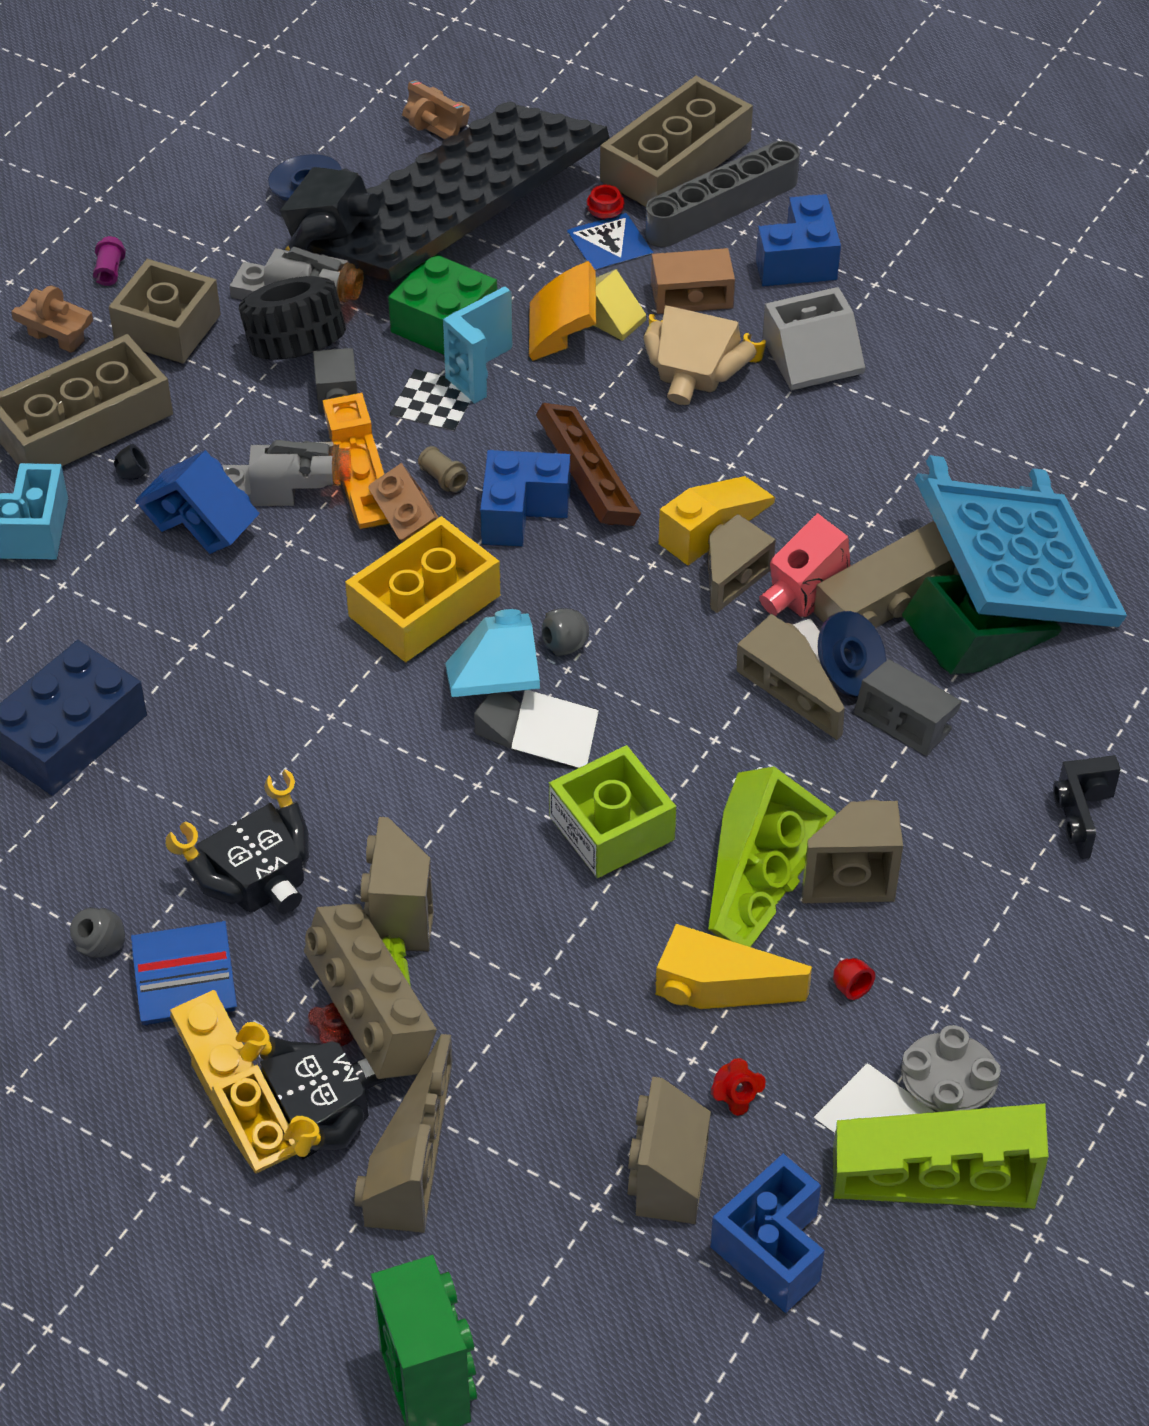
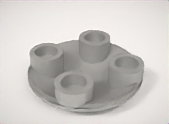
(950, 1071)

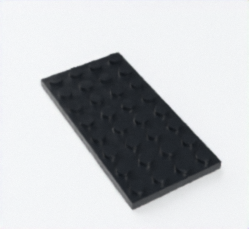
(462, 187)

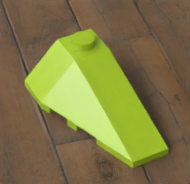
(761, 850)

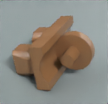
(433, 111)
(50, 315)

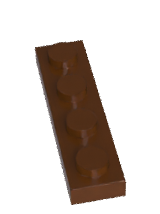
(588, 465)

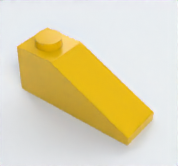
(696, 512)
(722, 973)

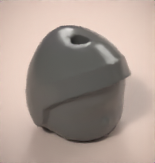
(564, 631)
(97, 932)

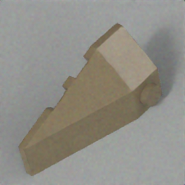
(404, 1161)

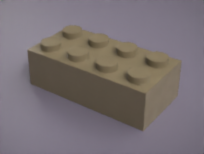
(676, 140)
(83, 404)

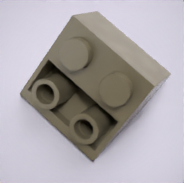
(398, 887)
(668, 1154)

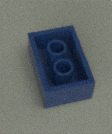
(68, 716)

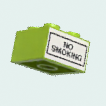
(612, 811)

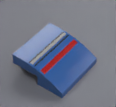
(180, 967)

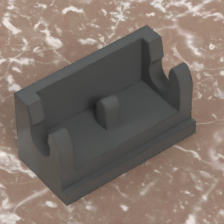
(906, 706)

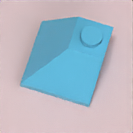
(495, 657)

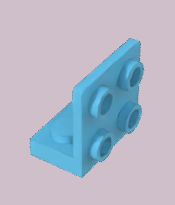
(475, 338)

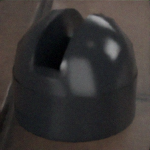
(131, 463)

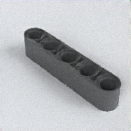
(722, 193)

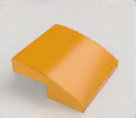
(561, 309)

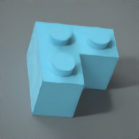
(33, 513)

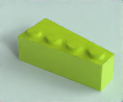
(944, 1157)

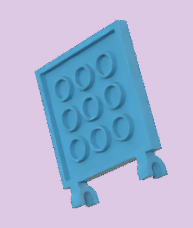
(1020, 549)

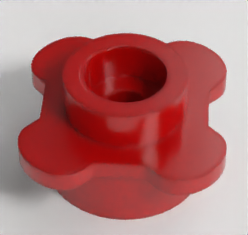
(728, 1079)

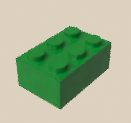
(424, 1344)

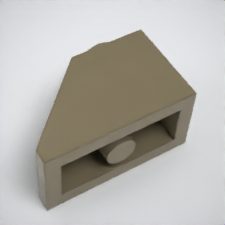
(736, 559)

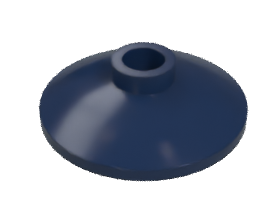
(291, 172)
(849, 650)

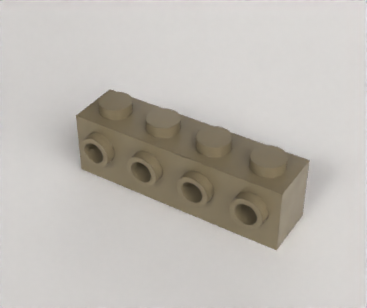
(369, 990)

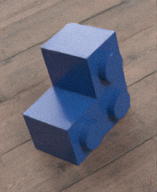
(801, 249)
(520, 487)
(201, 499)
(764, 1233)

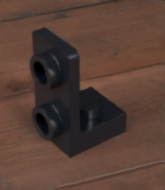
(1083, 781)

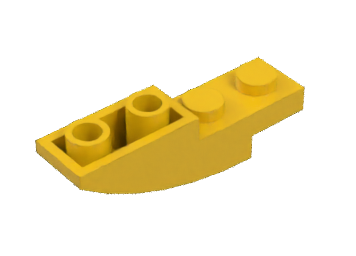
(233, 1084)

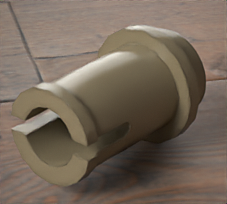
(450, 474)

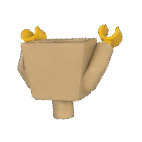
(697, 351)

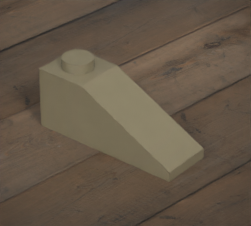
(787, 668)

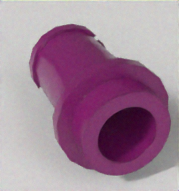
(109, 255)

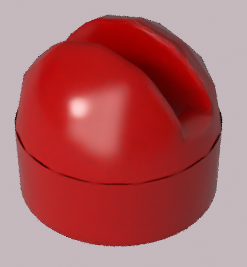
(853, 978)

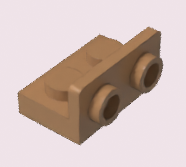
(402, 502)

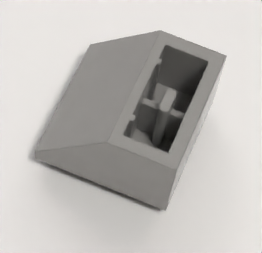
(813, 338)

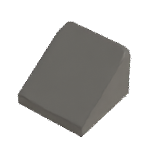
(497, 718)

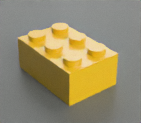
(423, 588)

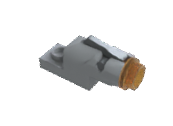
(298, 263)
(288, 465)

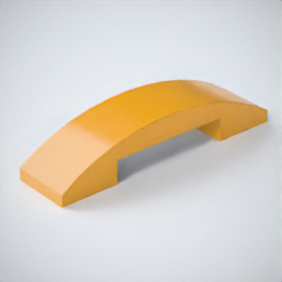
(352, 428)

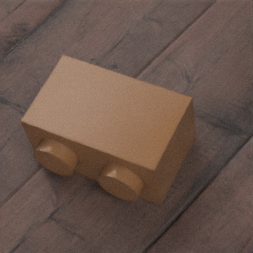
(693, 280)

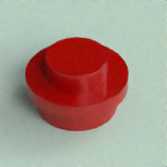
(605, 202)

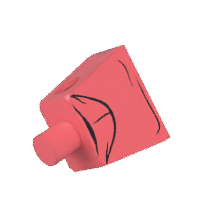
(804, 562)

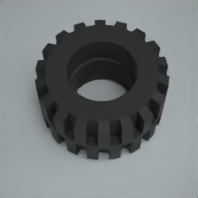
(292, 317)

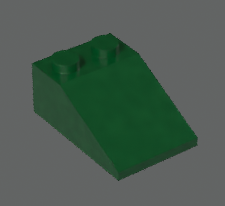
(962, 638)

